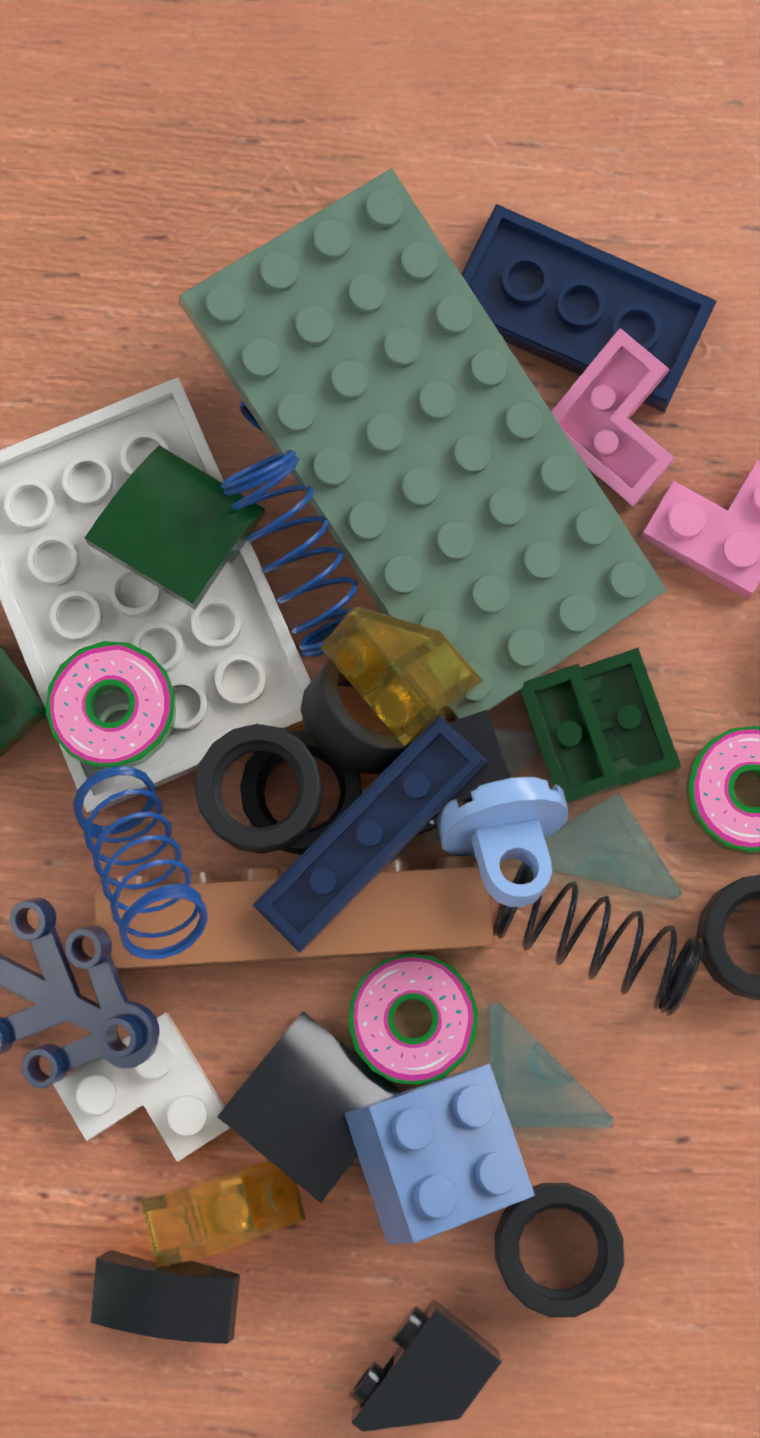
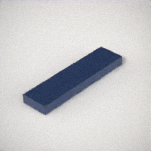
(370, 834)

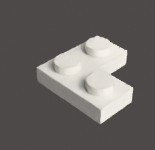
(167, 1085)

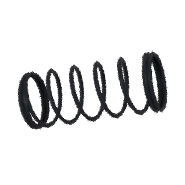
(675, 979)

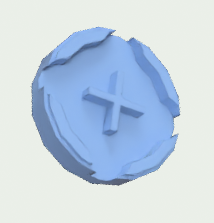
(506, 823)

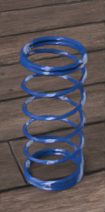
(278, 468)
(173, 891)

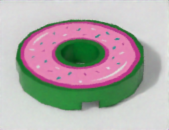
(89, 675)
(712, 792)
(452, 1026)

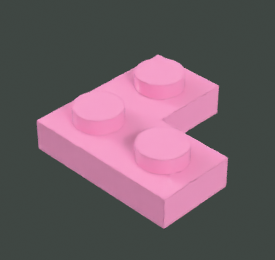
(598, 415)
(710, 537)

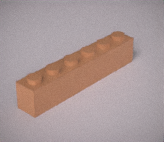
(391, 916)

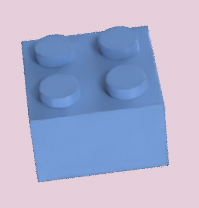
(439, 1155)

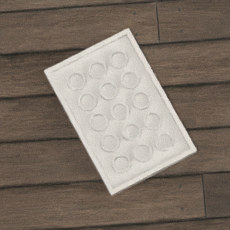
(225, 659)

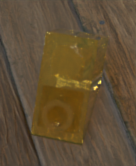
(400, 669)
(220, 1212)

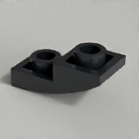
(165, 1302)

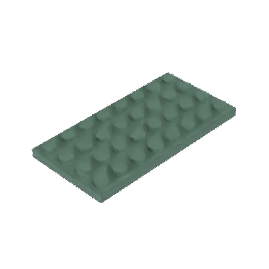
(422, 439)

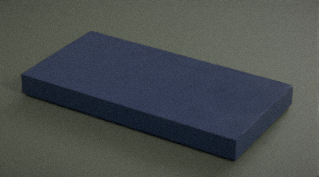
(572, 298)

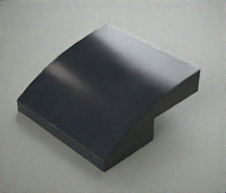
(298, 1103)

